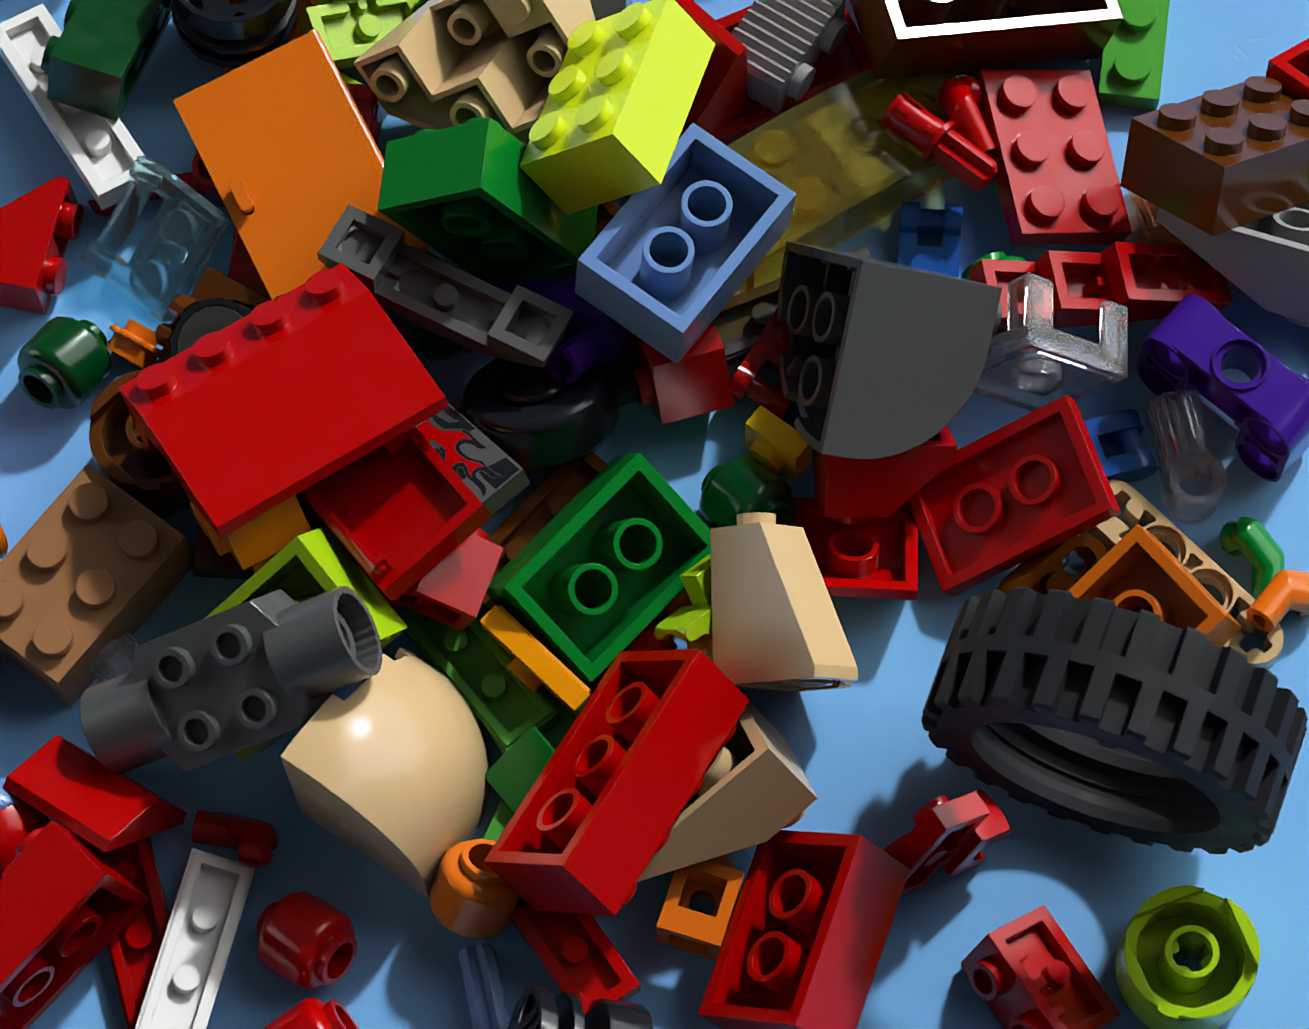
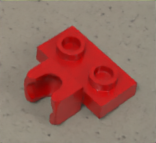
(948, 837)

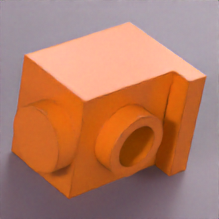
(693, 930)

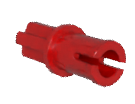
(939, 142)

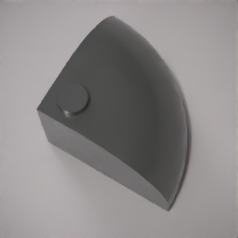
(878, 349)

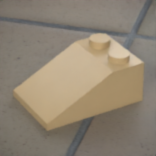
(744, 799)

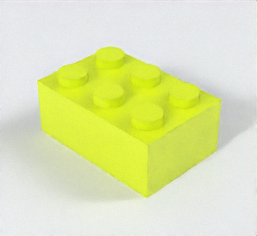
(617, 105)

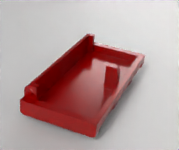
(398, 510)

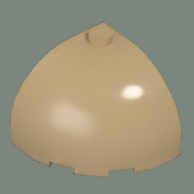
(394, 769)

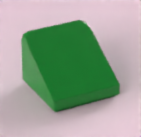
(519, 768)

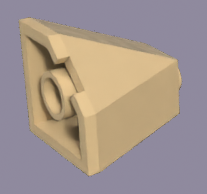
(774, 610)

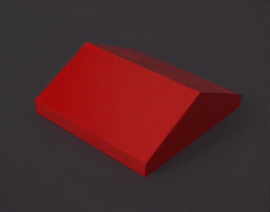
(864, 558)
(89, 798)

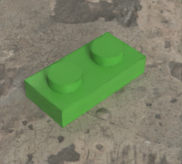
(1135, 56)

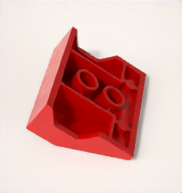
(282, 398)

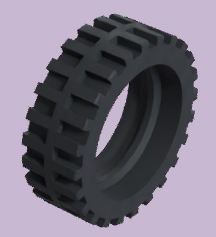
(1115, 720)

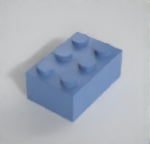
(685, 244)

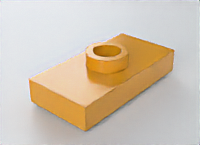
(533, 661)

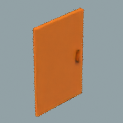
(292, 149)

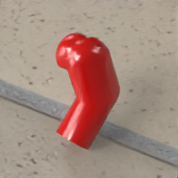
(959, 102)

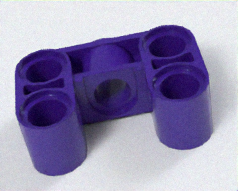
(1270, 409)

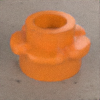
(134, 344)

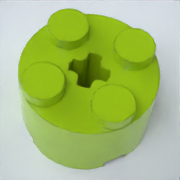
(1201, 929)

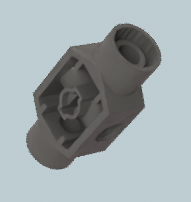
(231, 680)

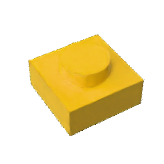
(776, 444)

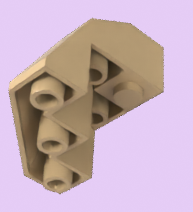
(473, 61)

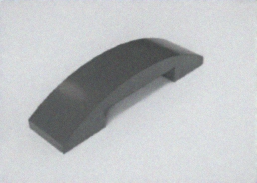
(442, 297)

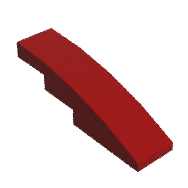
(1137, 275)

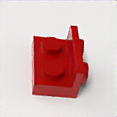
(1037, 978)

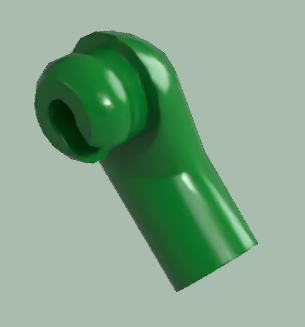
(1258, 548)

